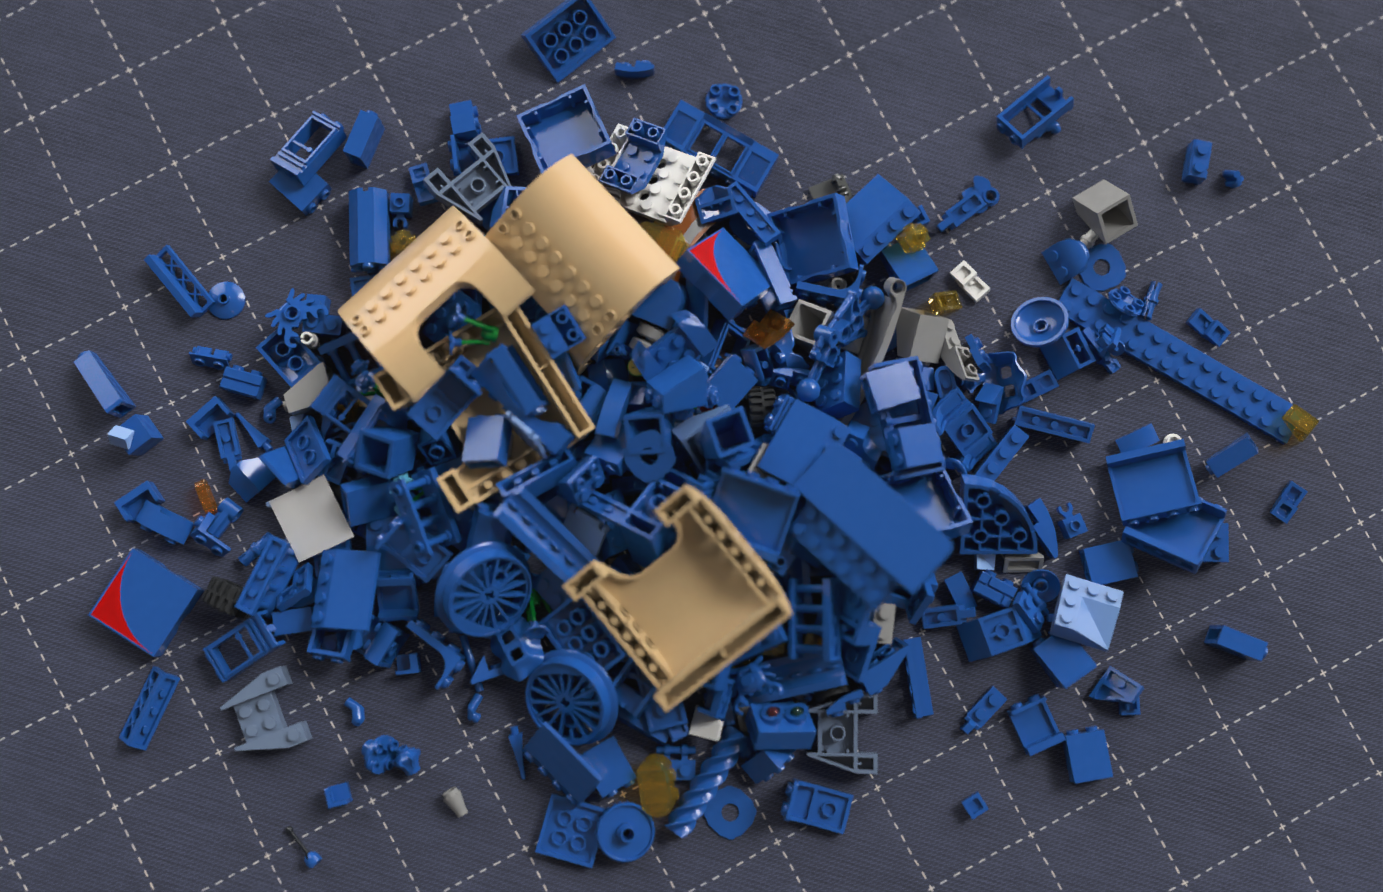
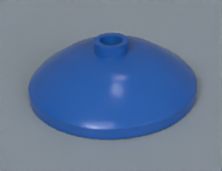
(1038, 314)

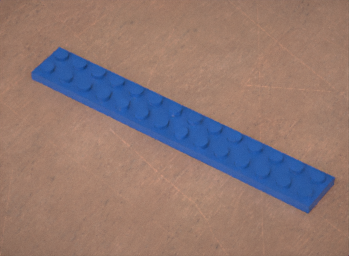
(1181, 362)

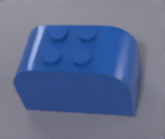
(662, 302)

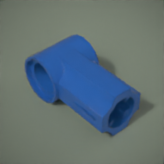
(227, 513)

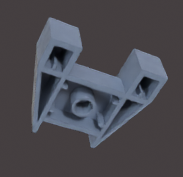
(473, 187)
(262, 715)
(840, 736)

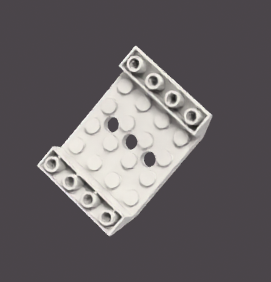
(676, 183)

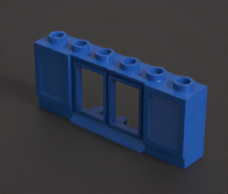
(751, 167)
(925, 416)

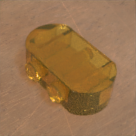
(669, 240)
(657, 785)

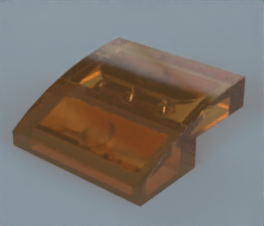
(769, 330)

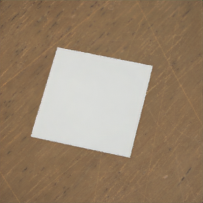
(311, 518)

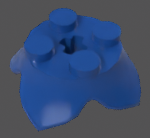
(782, 354)

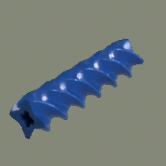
(705, 785)

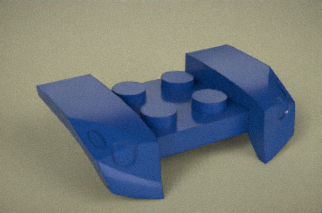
(685, 339)
(963, 427)

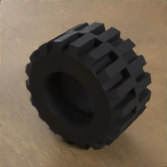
(759, 405)
(223, 596)

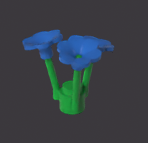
(488, 332)
(535, 630)

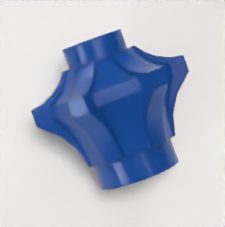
(970, 385)
(407, 759)

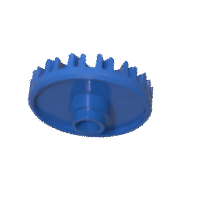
(611, 827)

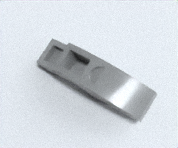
(958, 358)

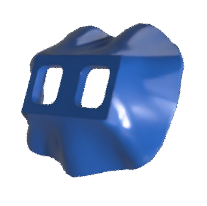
(1018, 379)
(531, 648)

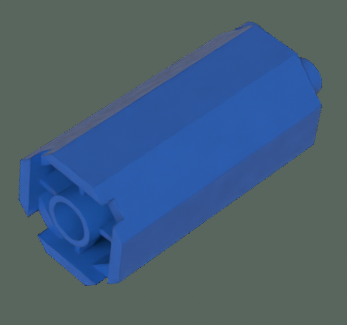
(369, 230)
(483, 529)

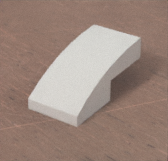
(969, 281)

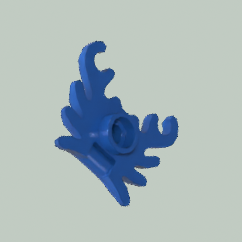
(292, 314)
(750, 680)

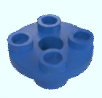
(379, 753)

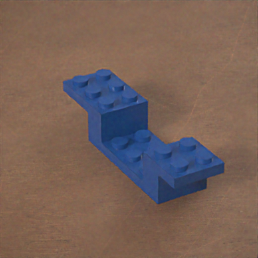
(857, 634)

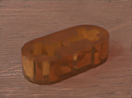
(206, 497)

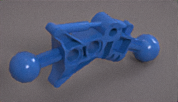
(843, 329)

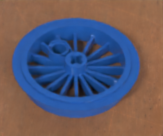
(486, 590)
(569, 699)

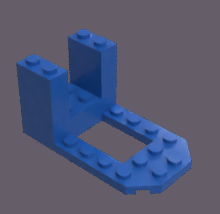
(640, 525)

